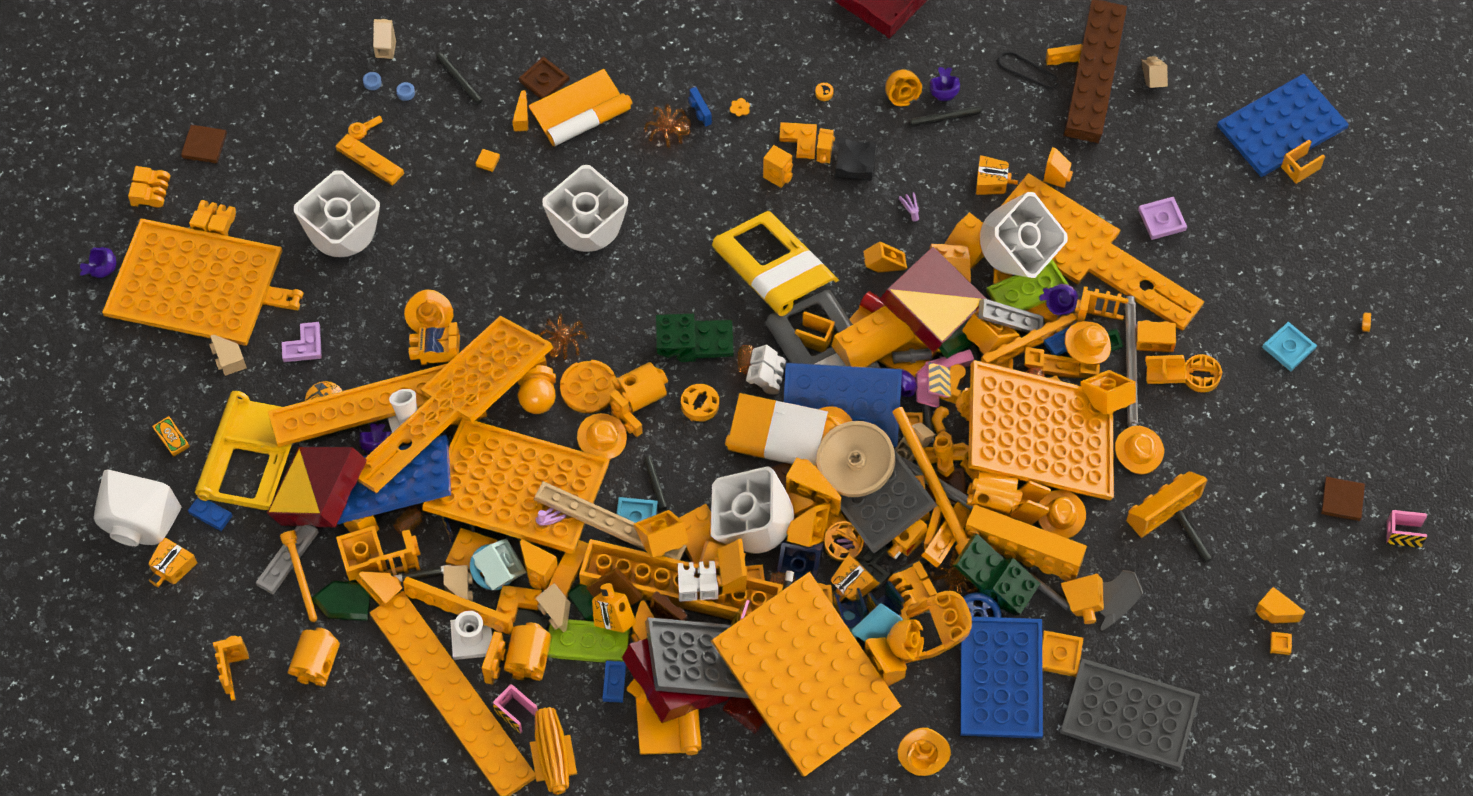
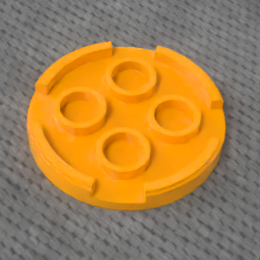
(587, 386)

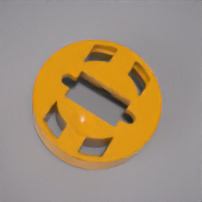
(1204, 364)
(707, 410)
(846, 533)

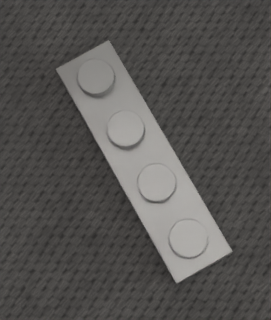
(1009, 316)
(282, 563)

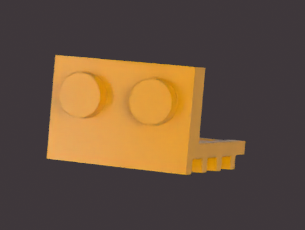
(1088, 303)
(408, 556)
(229, 651)

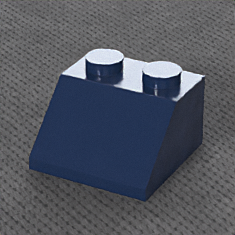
(799, 558)

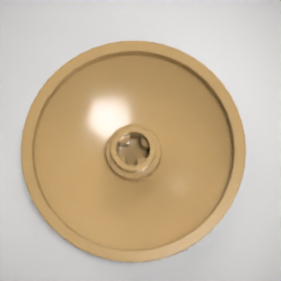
(856, 458)

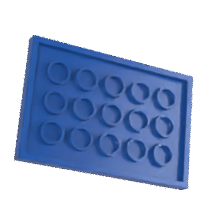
(1281, 123)
(861, 392)
(418, 482)
(1002, 678)

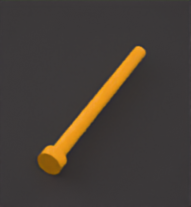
(932, 479)

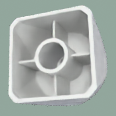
(586, 210)
(338, 215)
(1021, 236)
(135, 508)
(751, 509)

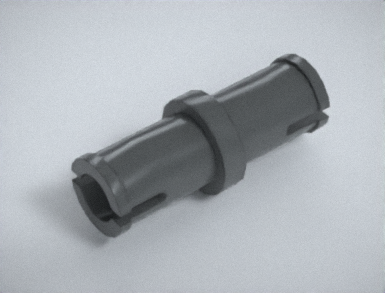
(912, 355)

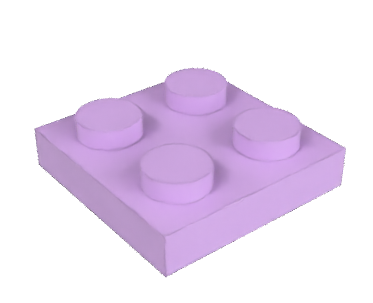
(1162, 218)

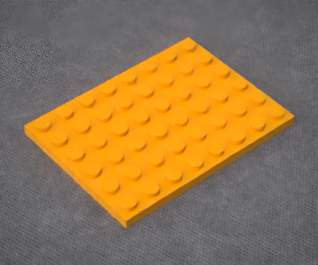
(192, 281)
(1039, 431)
(499, 475)
(806, 674)

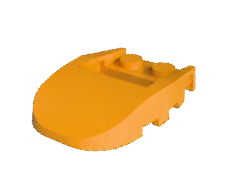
(949, 616)

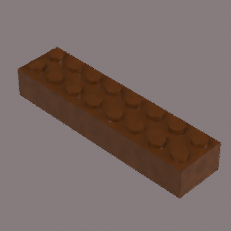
(1095, 71)

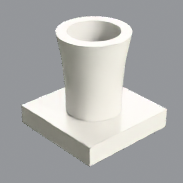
(404, 405)
(469, 636)

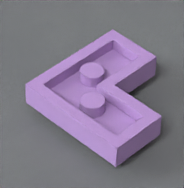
(305, 349)

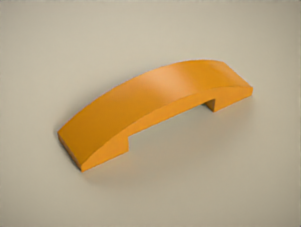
(1058, 365)
(569, 568)

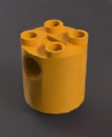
(642, 386)
(993, 492)
(528, 651)
(314, 656)

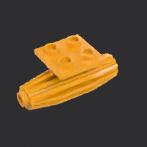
(552, 752)

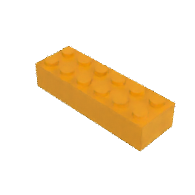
(1027, 543)

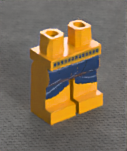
(435, 344)

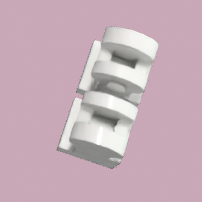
(766, 369)
(705, 584)

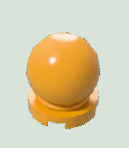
(537, 390)

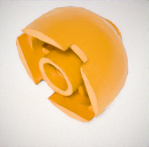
(903, 87)
(905, 639)

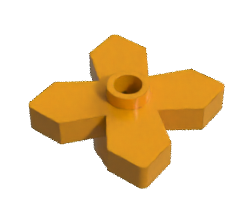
(945, 452)

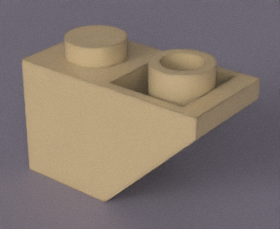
(384, 39)
(1155, 72)
(229, 355)
(924, 435)
(458, 580)
(556, 605)

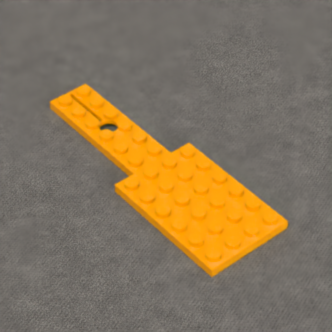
(1092, 251)
(461, 389)

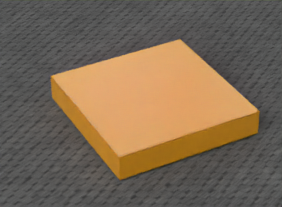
(1061, 653)

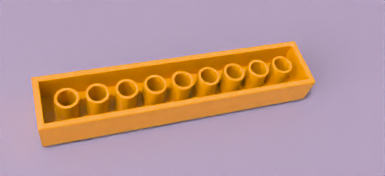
(661, 575)

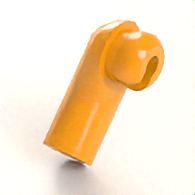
(937, 418)

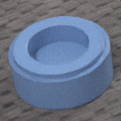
(372, 81)
(405, 91)

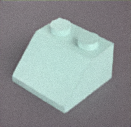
(498, 564)

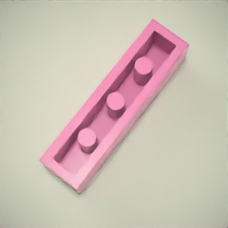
(962, 358)

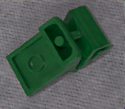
(693, 339)
(996, 575)

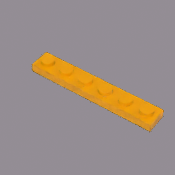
(1031, 340)
(456, 604)

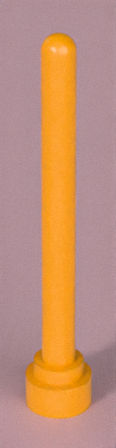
(289, 539)

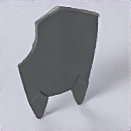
(1119, 597)

